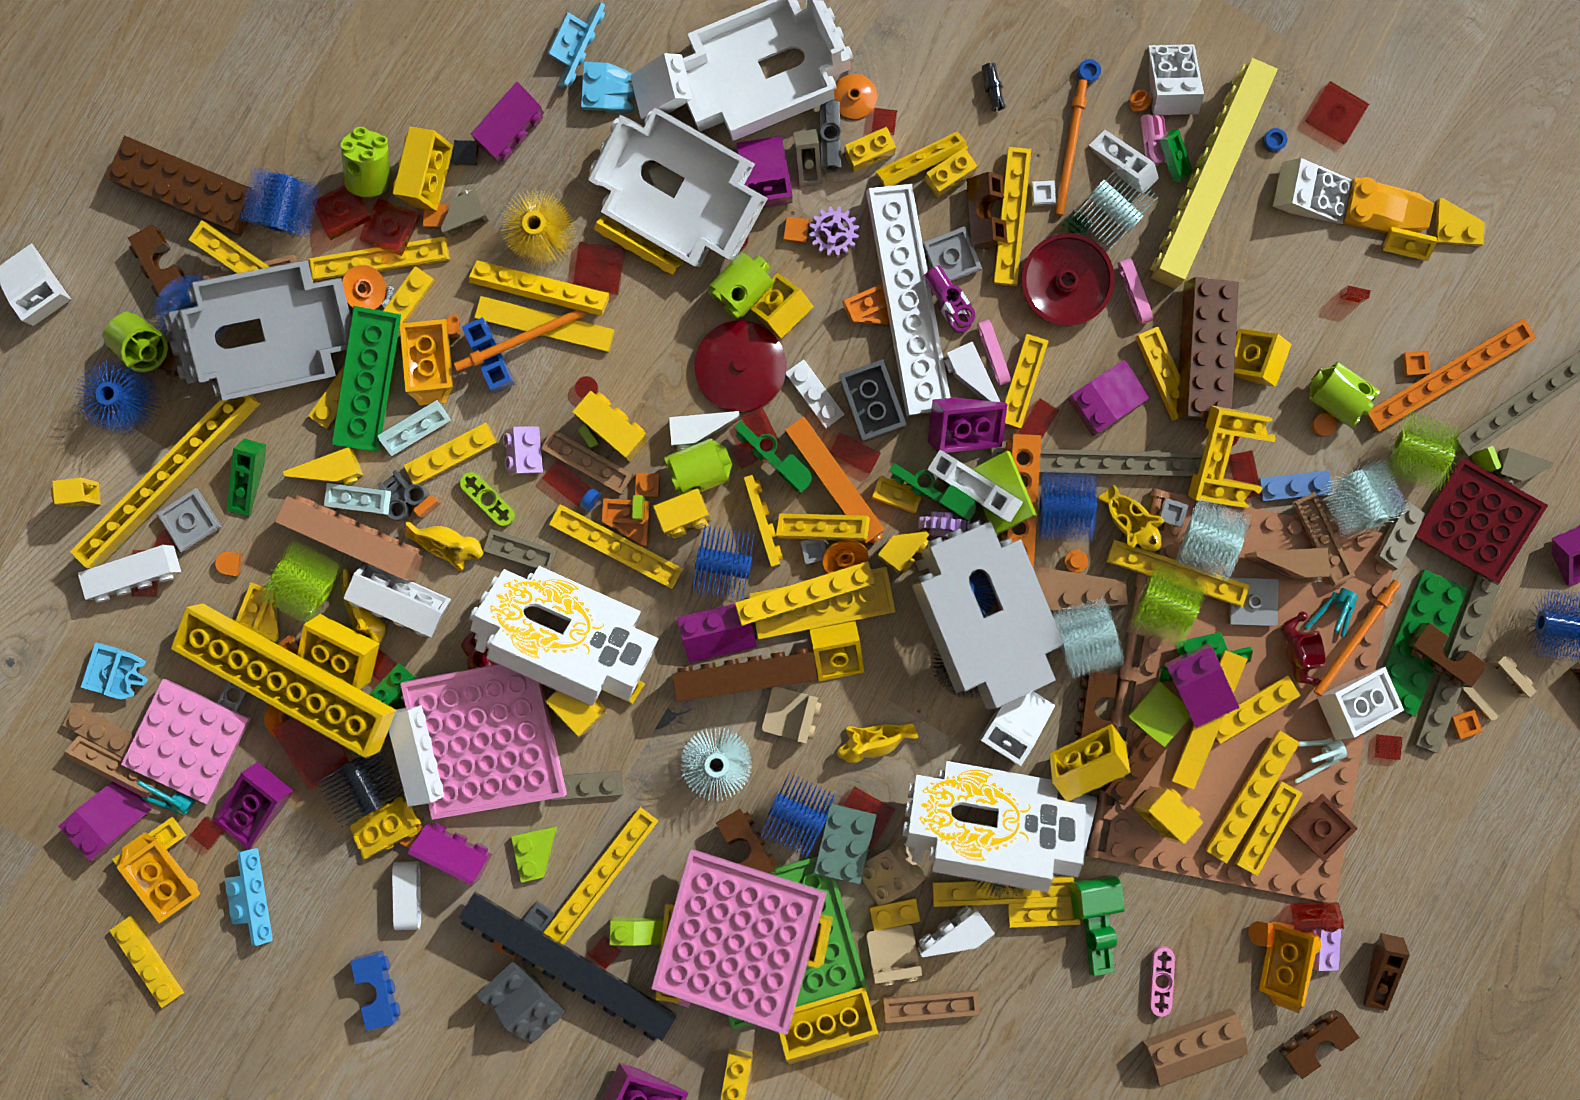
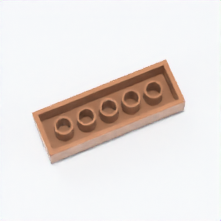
(349, 538)

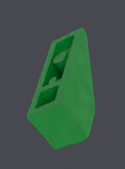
(245, 475)

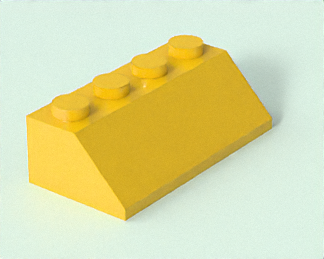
(829, 1026)

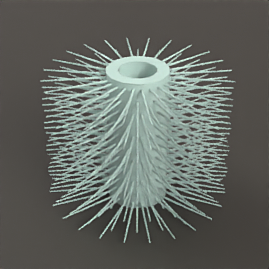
(1116, 207)
(1367, 503)
(1211, 538)
(1088, 638)
(730, 769)

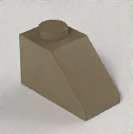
(808, 157)
(464, 213)
(1519, 466)

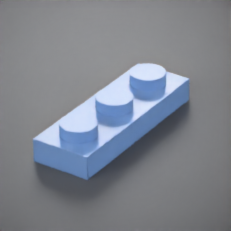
(1294, 485)

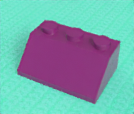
(508, 123)
(1567, 555)
(715, 633)
(451, 853)

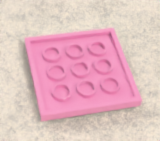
(185, 741)

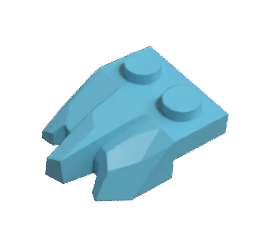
(606, 88)
(113, 672)

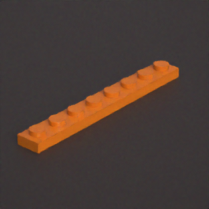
(1450, 375)

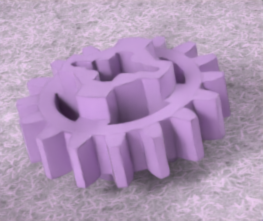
(825, 229)
(942, 523)

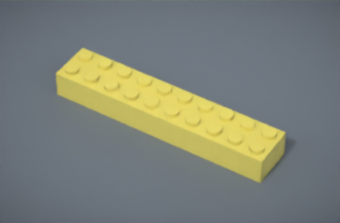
(1213, 173)

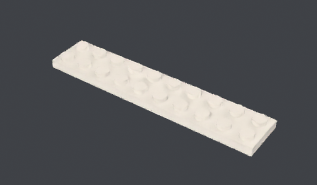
(908, 297)

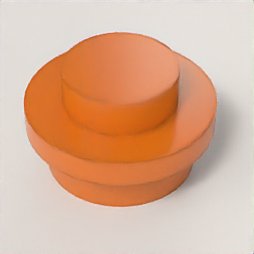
(1140, 100)
(1076, 561)

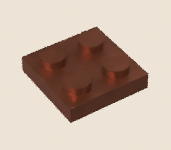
(1323, 827)

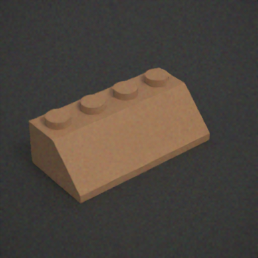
(1196, 1046)

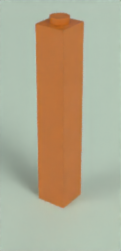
(832, 476)

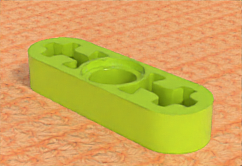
(471, 491)

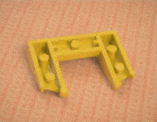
(1222, 427)

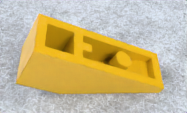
(333, 468)

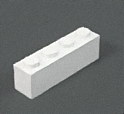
(129, 572)
(415, 756)

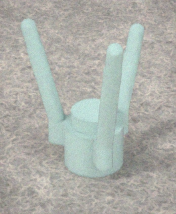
(1331, 753)

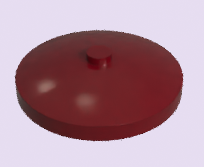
(1067, 279)
(740, 366)

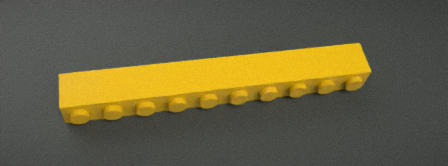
(162, 480)

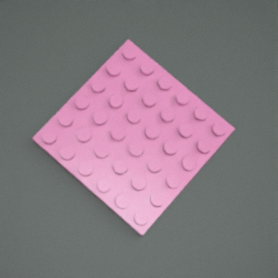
(488, 739)
(739, 941)

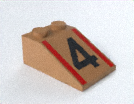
(1301, 564)

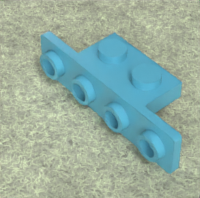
(572, 40)
(248, 897)

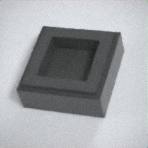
(539, 916)

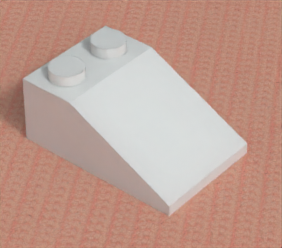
(1360, 704)

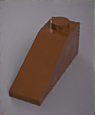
(1385, 971)

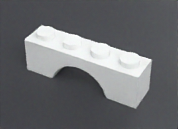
(975, 485)

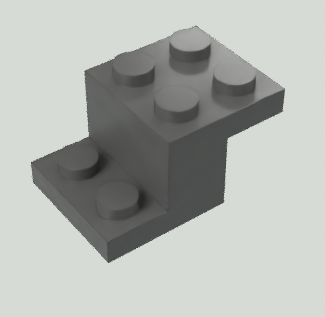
(521, 1003)

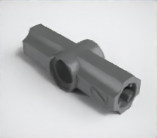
(830, 147)

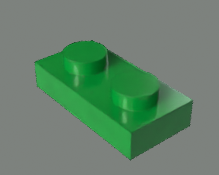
(1176, 155)

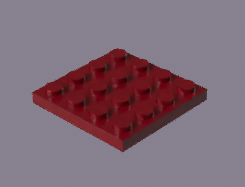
(1480, 521)

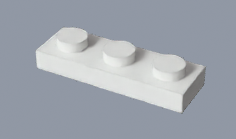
(814, 394)

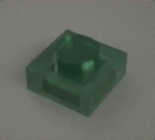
(1074, 225)

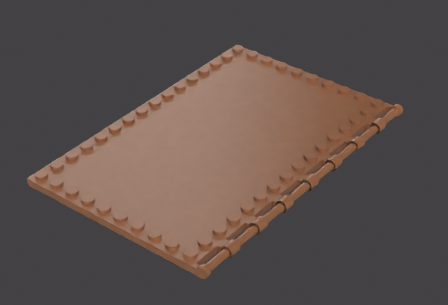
(1291, 864)

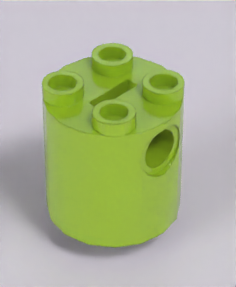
(365, 162)
(747, 278)
(135, 342)
(1342, 393)
(699, 466)

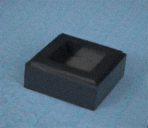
(465, 152)

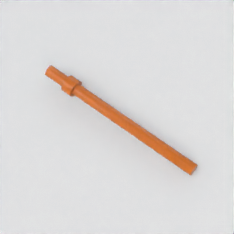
(1078, 105)
(478, 357)
(1382, 602)

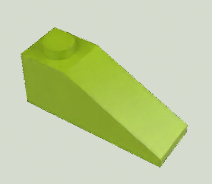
(636, 931)

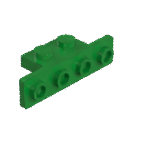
(1215, 640)

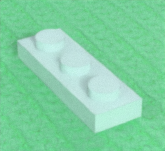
(414, 427)
(357, 498)

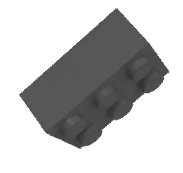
(872, 401)

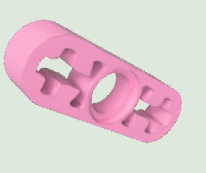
(1135, 291)
(993, 352)
(1155, 998)

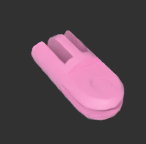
(1153, 130)

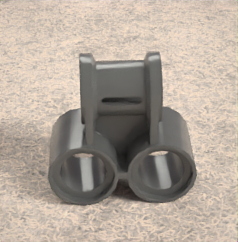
(401, 494)

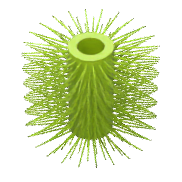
(1427, 452)
(301, 582)
(1169, 606)

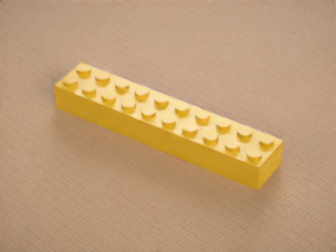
(283, 679)

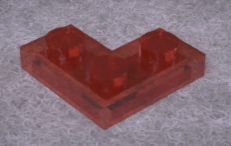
(759, 424)

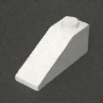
(1117, 153)
(970, 371)
(696, 428)

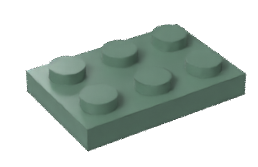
(845, 843)

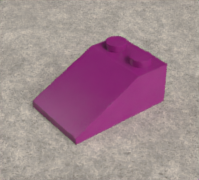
(1108, 397)
(966, 424)
(1202, 685)
(252, 804)
(104, 820)
(636, 1084)

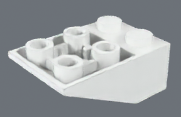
(1174, 80)
(1312, 191)
(31, 286)
(1017, 726)
(961, 933)

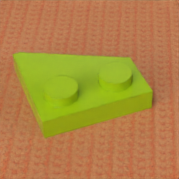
(533, 852)

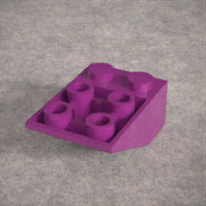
(770, 171)

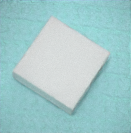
(1043, 193)

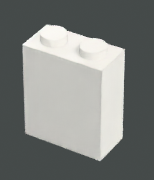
(661, 85)

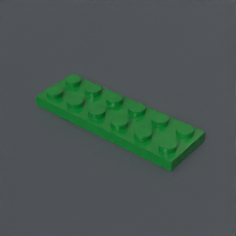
(366, 378)
(1433, 602)

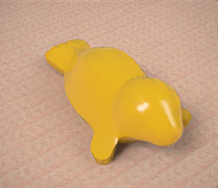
(1133, 520)
(445, 544)
(361, 618)
(874, 741)

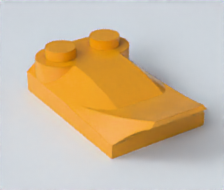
(1384, 206)
(426, 360)
(156, 877)
(1289, 966)

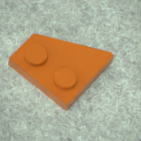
(868, 307)
(618, 515)

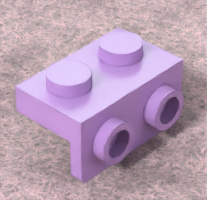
(523, 450)
(1328, 957)

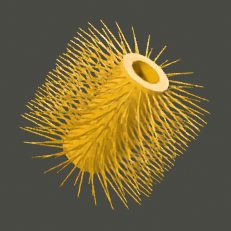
(538, 229)

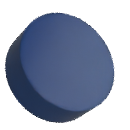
(1089, 70)
(1274, 140)
(590, 500)

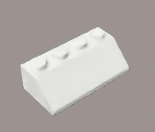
(397, 599)

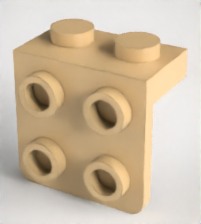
(1499, 687)
(791, 714)
(891, 873)
(893, 955)

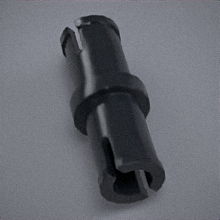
(993, 87)

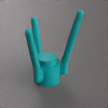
(1345, 602)
(178, 803)

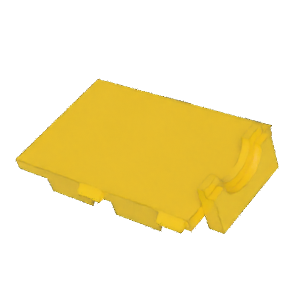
(384, 827)

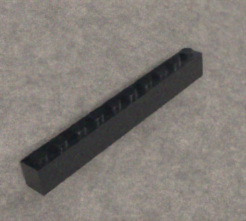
(567, 966)

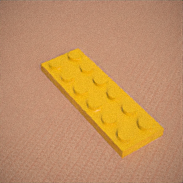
(847, 607)

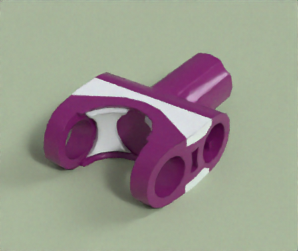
(951, 310)

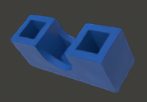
(494, 368)
(374, 970)

